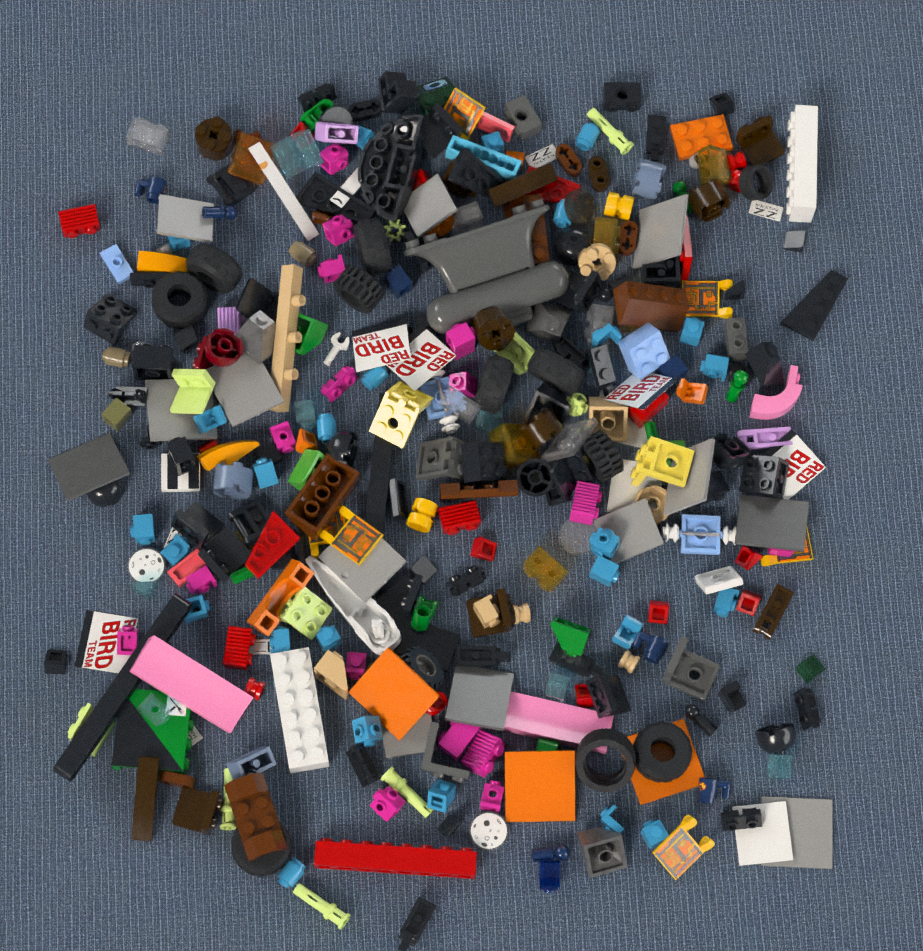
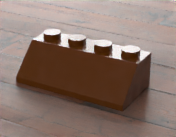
(539, 237)
(650, 304)
(322, 496)

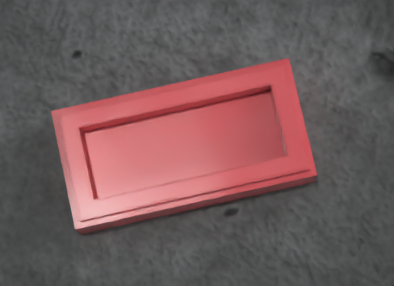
(493, 124)
(186, 567)

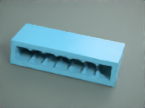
(501, 164)

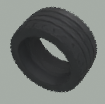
(605, 782)

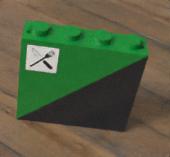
(140, 737)

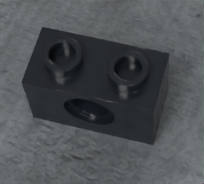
(629, 90)
(181, 455)

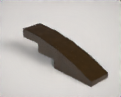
(522, 185)
(145, 798)

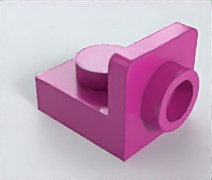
(463, 383)
(127, 640)
(355, 665)

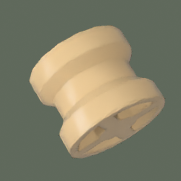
(521, 613)
(629, 662)

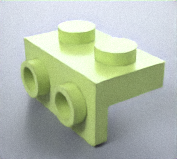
(518, 352)

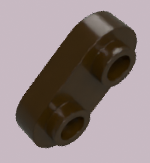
(598, 172)

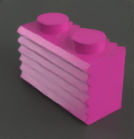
(584, 503)
(483, 753)

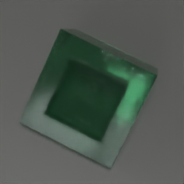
(810, 668)

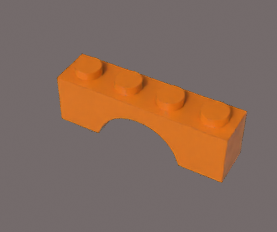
(268, 611)

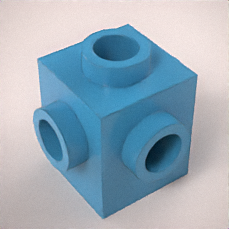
(604, 543)
(367, 730)

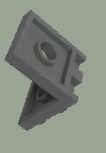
(446, 463)
(682, 664)
(437, 770)

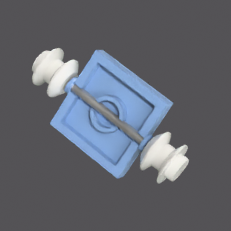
(436, 389)
(699, 534)

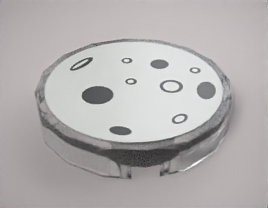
(146, 565)
(488, 831)

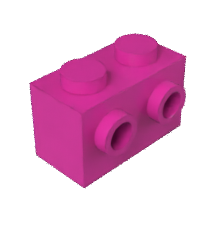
(461, 340)
(457, 739)

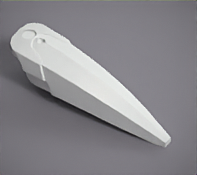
(367, 619)

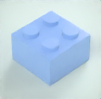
(644, 350)

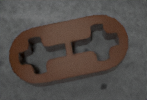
(571, 158)
(632, 238)
(176, 779)

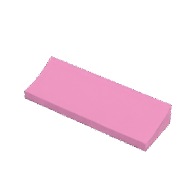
(190, 684)
(553, 720)

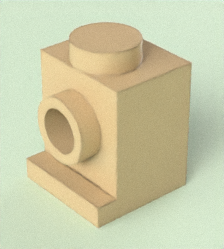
(487, 612)

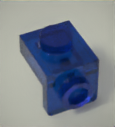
(549, 876)

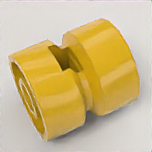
(619, 205)
(421, 516)

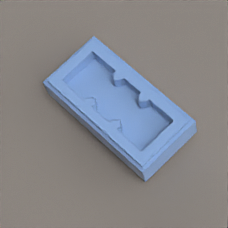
(116, 263)

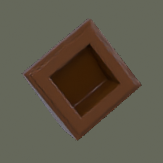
(319, 217)

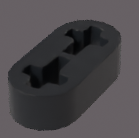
(365, 110)

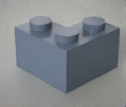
(252, 762)

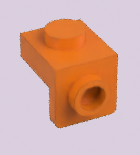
(692, 392)

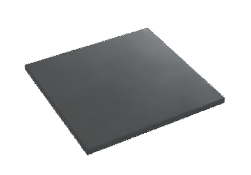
(88, 467)
(772, 523)

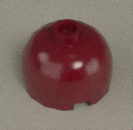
(223, 347)

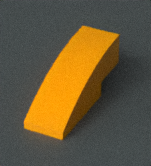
(160, 262)
(226, 453)

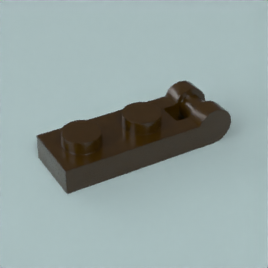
(773, 610)

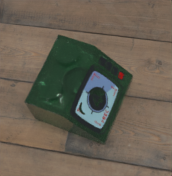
(433, 93)

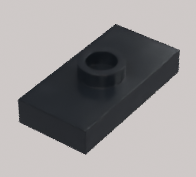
(146, 279)
(398, 499)

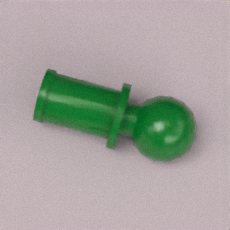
(680, 188)
(736, 385)

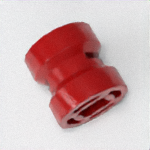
(439, 704)

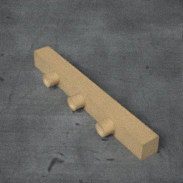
(286, 333)

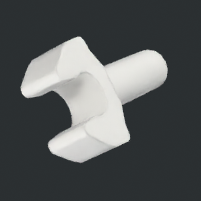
(336, 348)

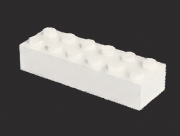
(802, 163)
(299, 710)

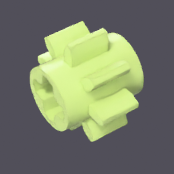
(396, 225)
(578, 404)

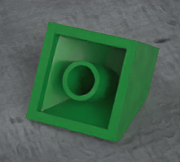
(312, 333)
(570, 636)

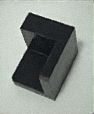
(735, 367)
(732, 697)

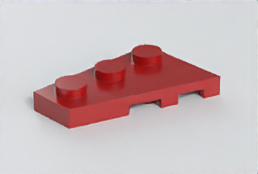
(556, 190)
(686, 254)
(271, 545)

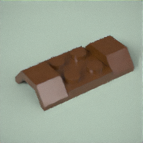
(504, 489)
(255, 815)

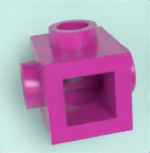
(334, 158)
(338, 230)
(387, 803)

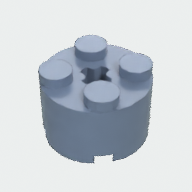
(647, 179)
(233, 481)

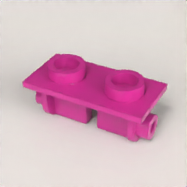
(345, 378)

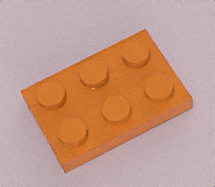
(699, 133)

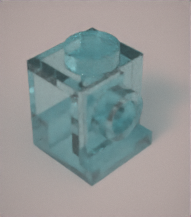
(305, 414)
(157, 718)

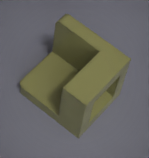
(116, 414)

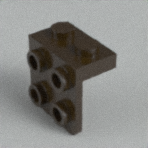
(759, 141)
(502, 601)
(197, 810)

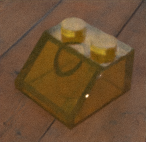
(515, 446)

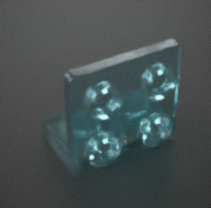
(296, 153)

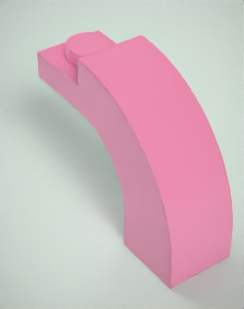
(775, 406)

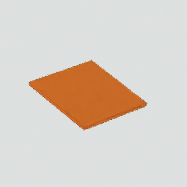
(394, 693)
(539, 786)
(649, 790)

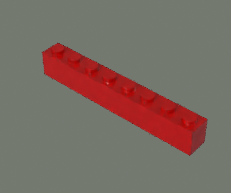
(395, 859)

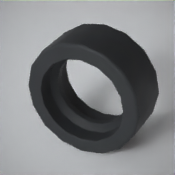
(746, 184)

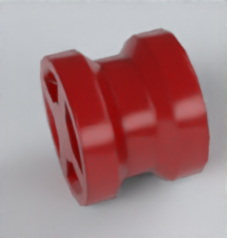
(736, 161)
(734, 182)
(255, 688)

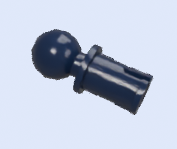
(219, 212)
(560, 852)

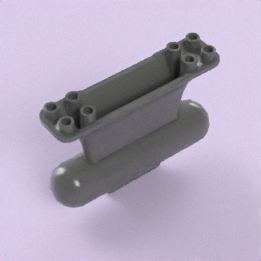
(491, 270)

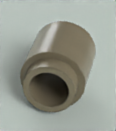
(302, 253)
(116, 357)

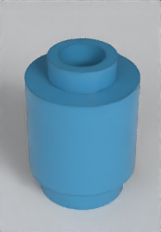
(587, 136)
(560, 217)
(374, 377)
(326, 427)
(291, 873)

